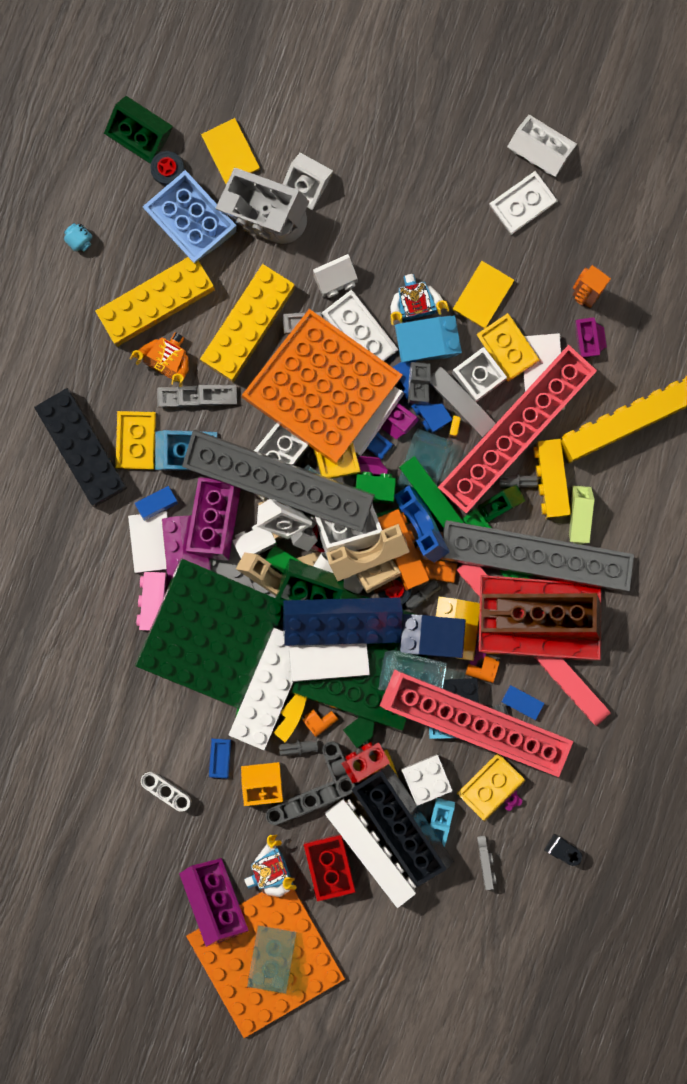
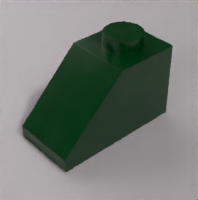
(501, 503)
(360, 731)

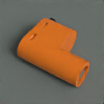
(486, 672)
(318, 725)

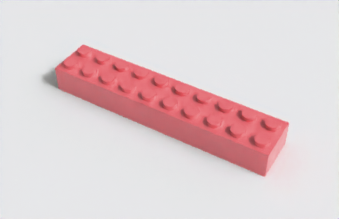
(517, 429)
(476, 723)

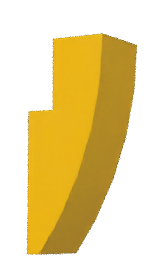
(293, 713)

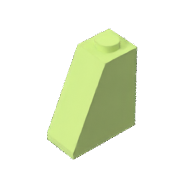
(581, 514)

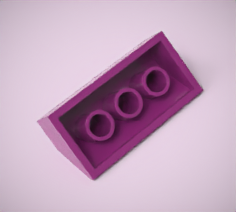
(213, 519)
(175, 542)
(213, 901)

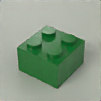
(381, 486)

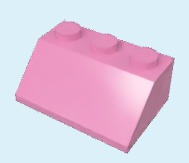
(154, 589)

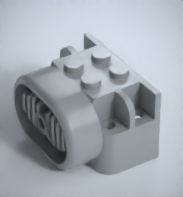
(264, 207)

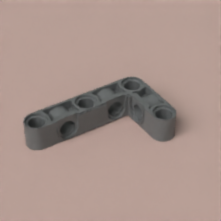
(324, 794)

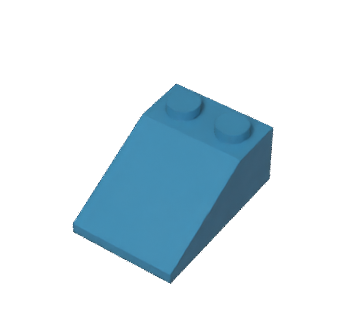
(428, 339)
(172, 448)

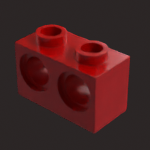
(367, 766)

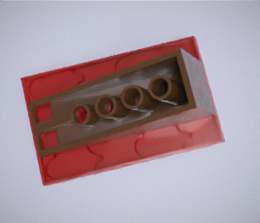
(539, 618)

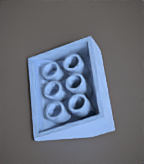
(190, 217)

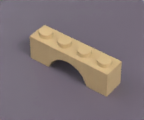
(348, 562)
(260, 572)

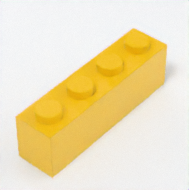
(553, 479)

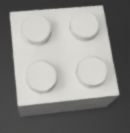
(479, 374)
(426, 779)

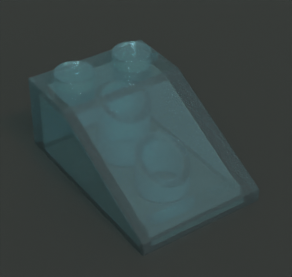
(431, 453)
(418, 667)
(271, 959)

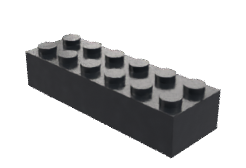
(80, 447)
(402, 825)

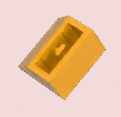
(261, 784)

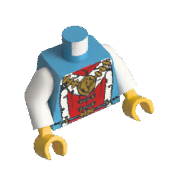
(415, 301)
(271, 871)

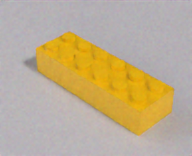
(154, 300)
(247, 323)

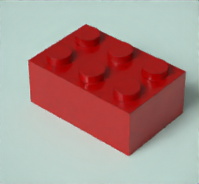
(329, 867)

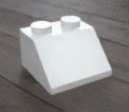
(308, 178)
(335, 276)
(281, 519)
(254, 542)

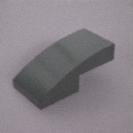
(418, 383)

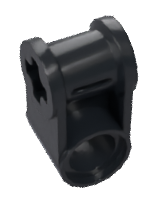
(561, 848)

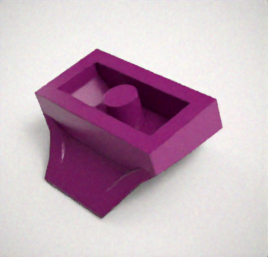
(589, 337)
(399, 422)
(371, 464)

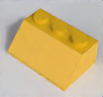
(463, 610)

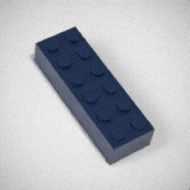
(342, 621)

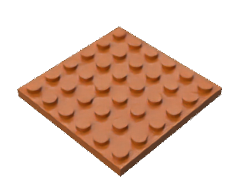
(322, 386)
(230, 961)

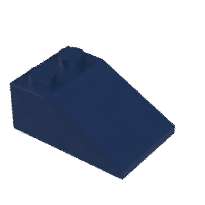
(433, 636)

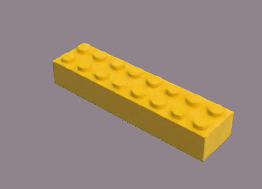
(625, 421)

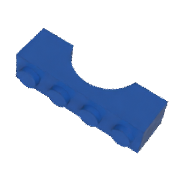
(434, 415)
(429, 537)

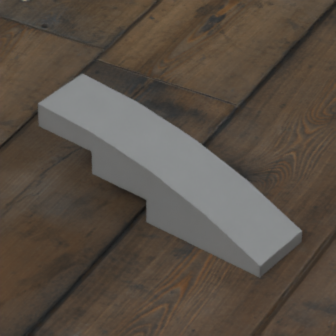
(196, 396)
(461, 402)

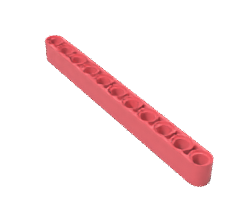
(555, 667)

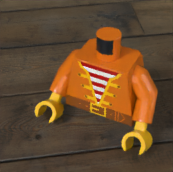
(165, 357)

